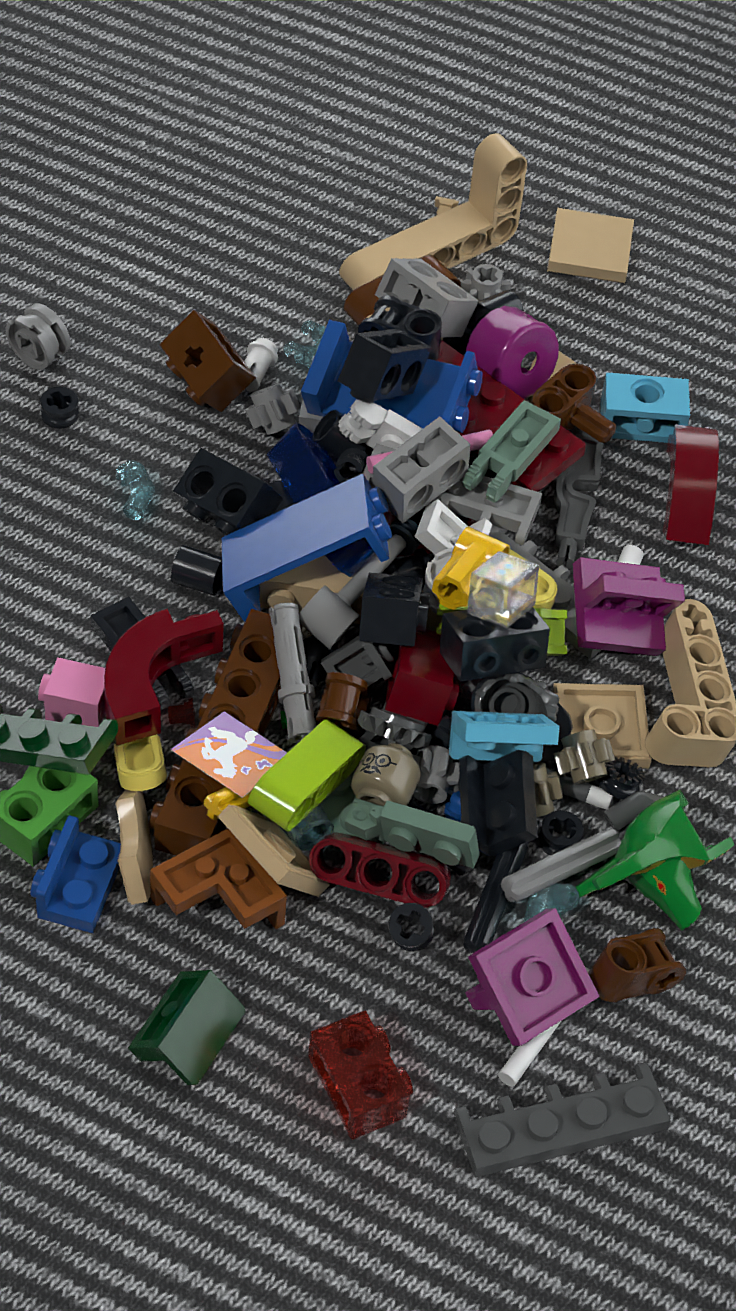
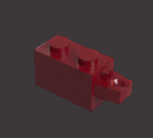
(421, 681)

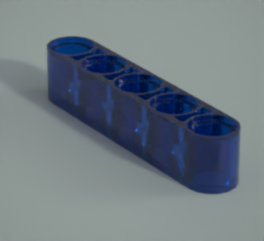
(307, 471)

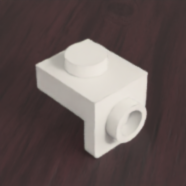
(441, 527)

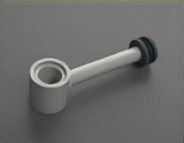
(330, 613)

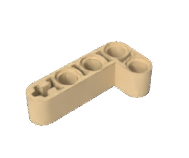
(703, 720)

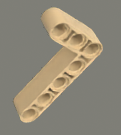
(463, 231)

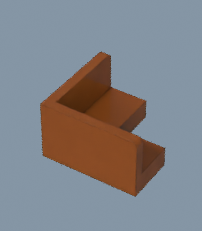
(222, 868)

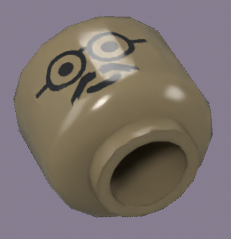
(386, 774)

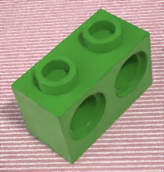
(47, 809)

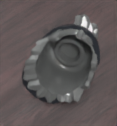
(519, 695)

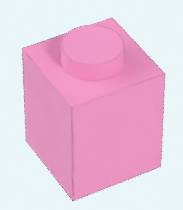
(74, 690)

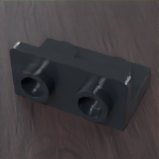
(499, 800)

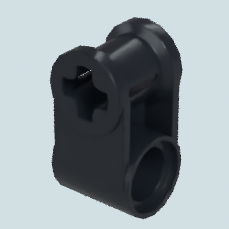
(413, 320)

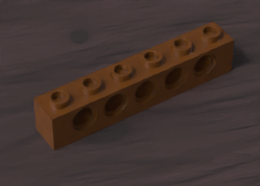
(246, 691)

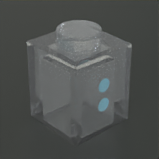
(503, 589)

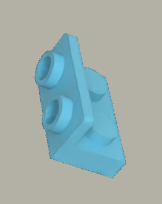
(498, 734)

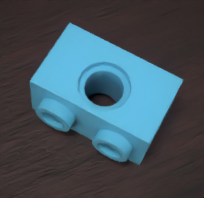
(645, 405)

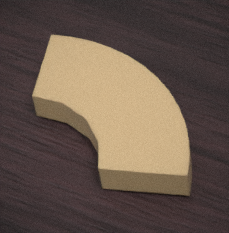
(136, 847)

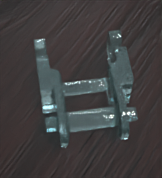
(305, 354)

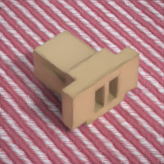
(445, 204)

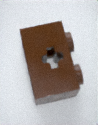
(206, 362)

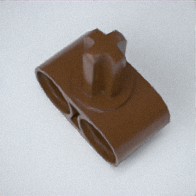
(570, 399)

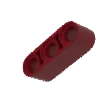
(357, 875)

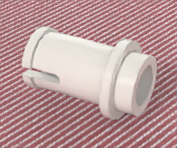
(260, 357)

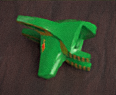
(659, 858)

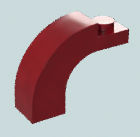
(691, 484)
(143, 656)

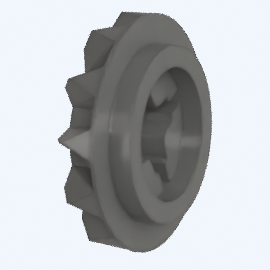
(394, 727)

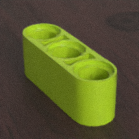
(306, 775)

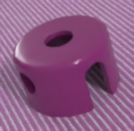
(503, 342)

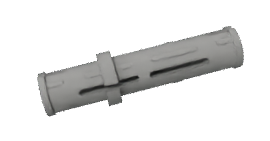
(295, 690)

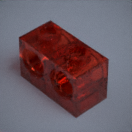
(349, 1076)

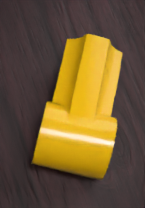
(468, 554)

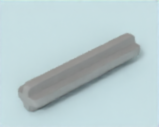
(561, 865)

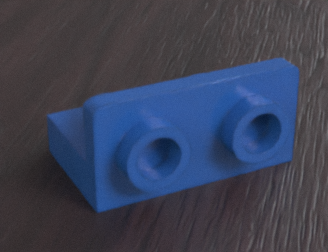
(76, 877)

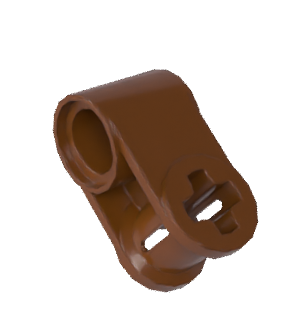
(343, 702)
(635, 967)

